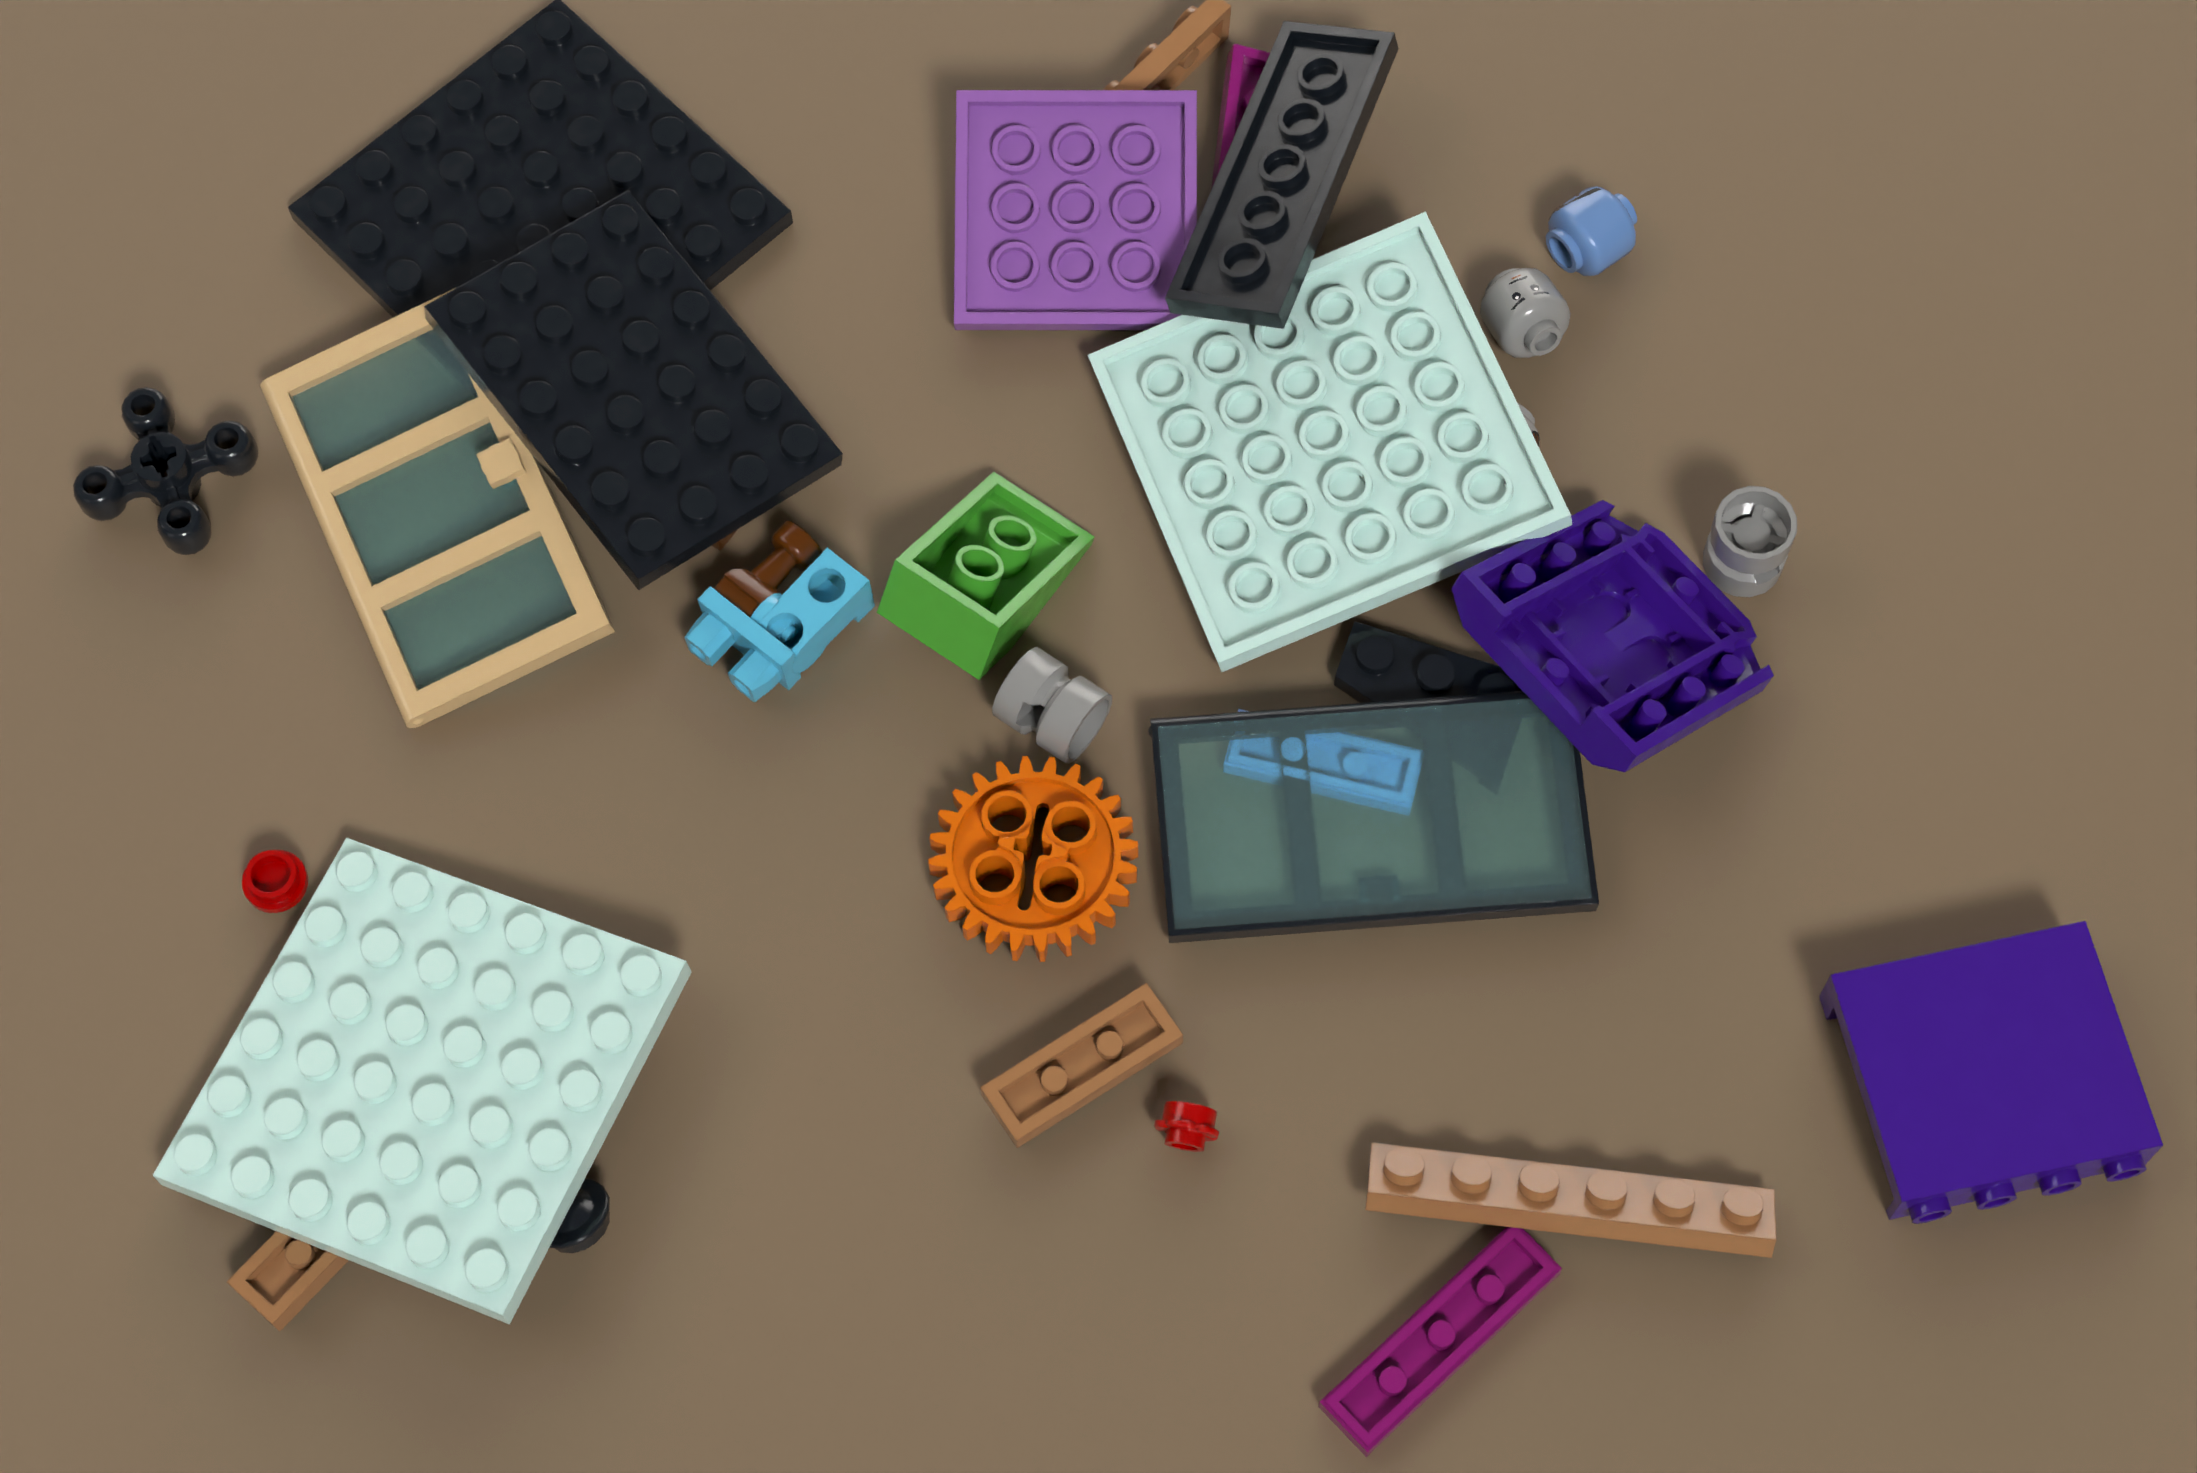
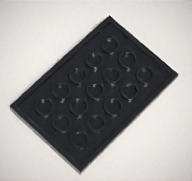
(633, 388)

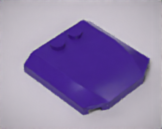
(1612, 636)

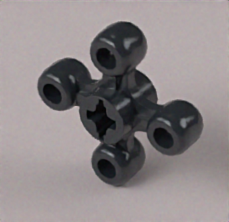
(151, 419)

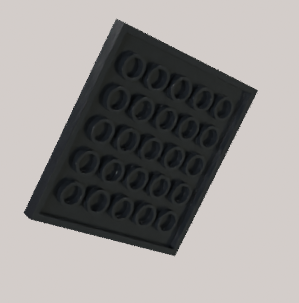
(519, 152)

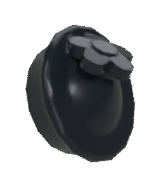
(585, 1220)

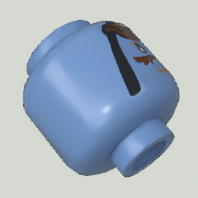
(1591, 231)

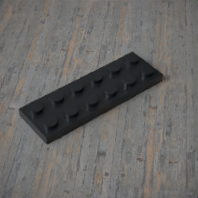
(1282, 174)

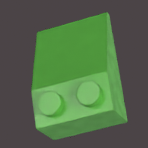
(982, 574)

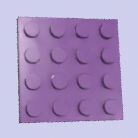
(1071, 207)

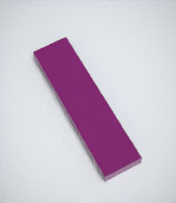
(1439, 1338)

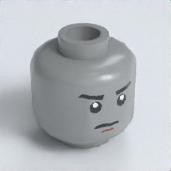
(1524, 309)

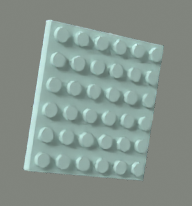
(1331, 453)
(425, 1078)

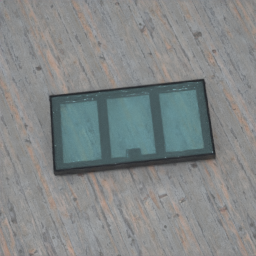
(1369, 817)

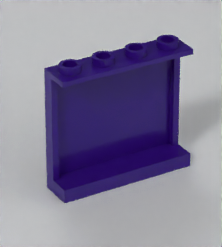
(1993, 1071)

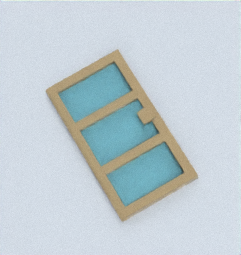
(433, 517)

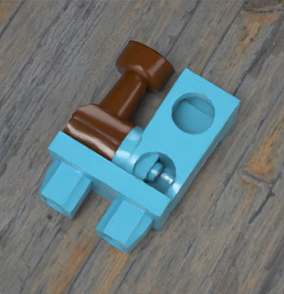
(775, 630)

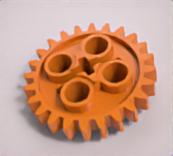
(977, 850)

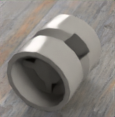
(1749, 541)
(1057, 708)

